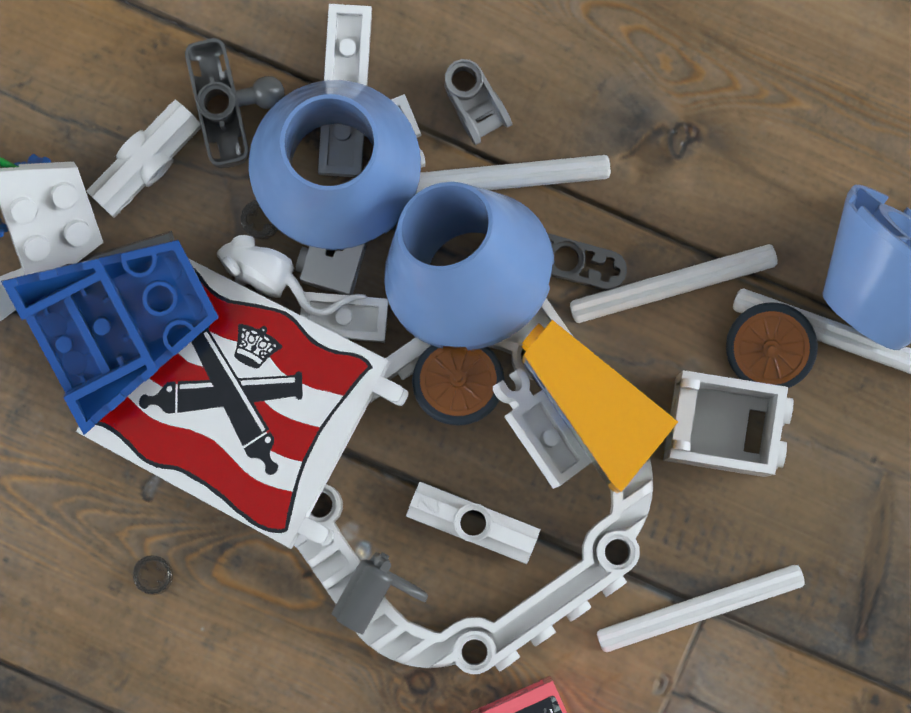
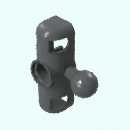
(226, 126)

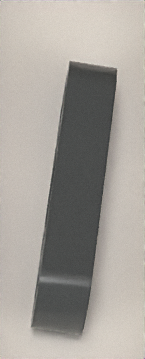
(599, 258)

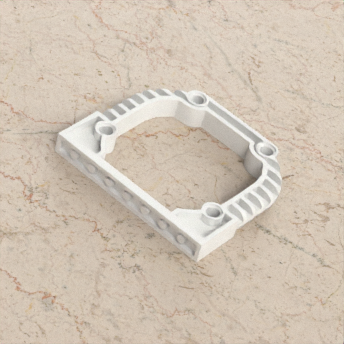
(529, 620)

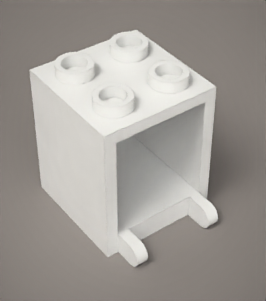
(714, 423)

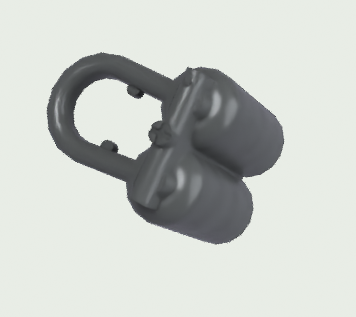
(367, 591)

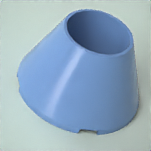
(346, 212)
(872, 268)
(482, 295)

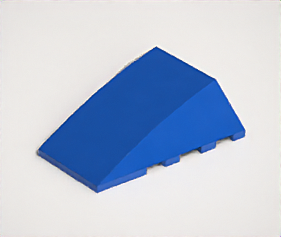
(112, 321)

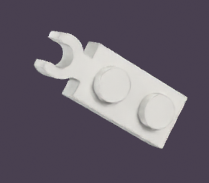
(542, 430)

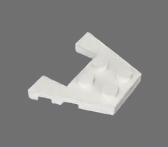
(46, 219)

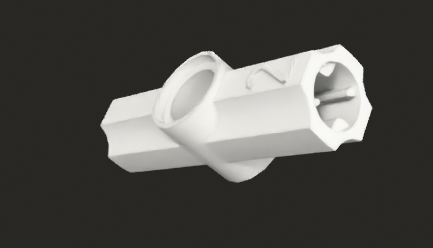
(144, 158)
(500, 534)

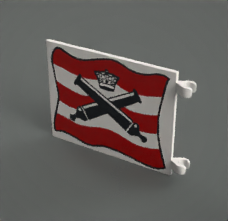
(251, 412)

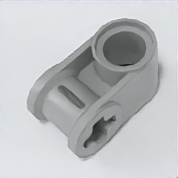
(476, 103)

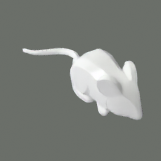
(268, 272)

